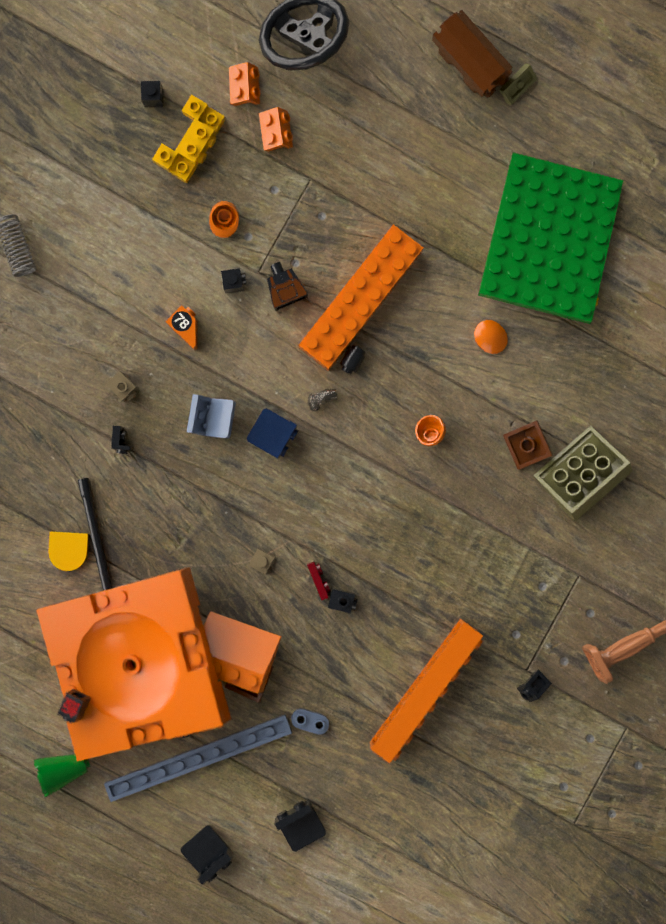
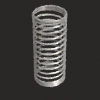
(9, 223)

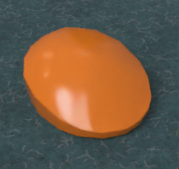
(224, 219)
(490, 336)

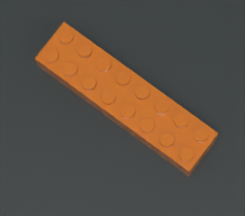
(361, 297)
(425, 691)

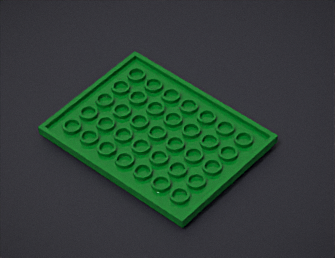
(551, 238)

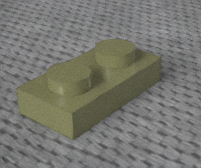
(518, 84)

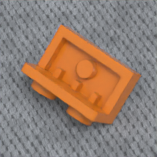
(244, 84)
(275, 129)

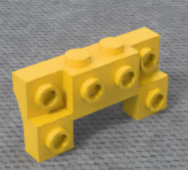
(195, 141)

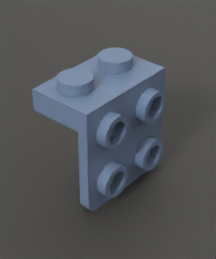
(211, 416)

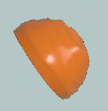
(430, 430)

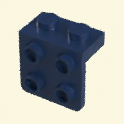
(272, 433)

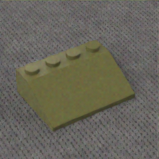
(583, 473)

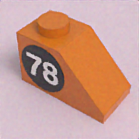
(185, 325)

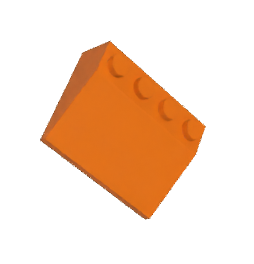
(240, 651)

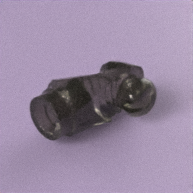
(324, 396)

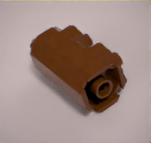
(472, 54)

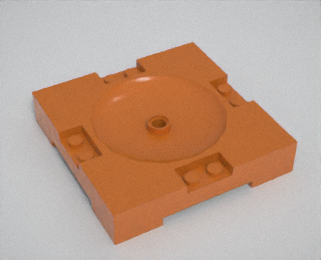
(174, 677)

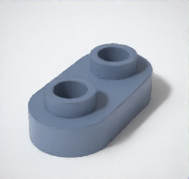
(310, 721)

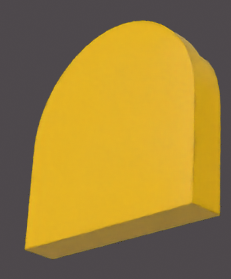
(68, 550)

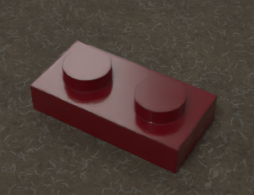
(322, 587)

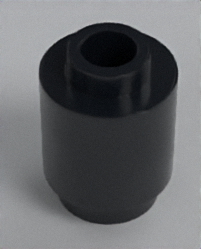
(352, 359)

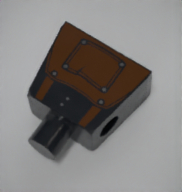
(285, 287)

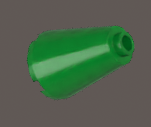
(58, 772)

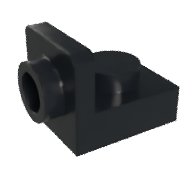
(118, 438)
(534, 686)

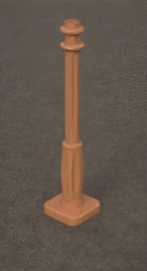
(621, 650)

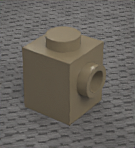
(122, 387)

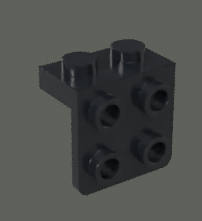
(300, 825)
(207, 854)

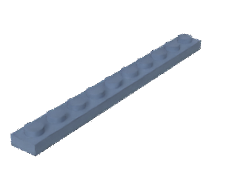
(197, 758)

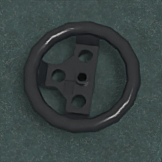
(306, 35)

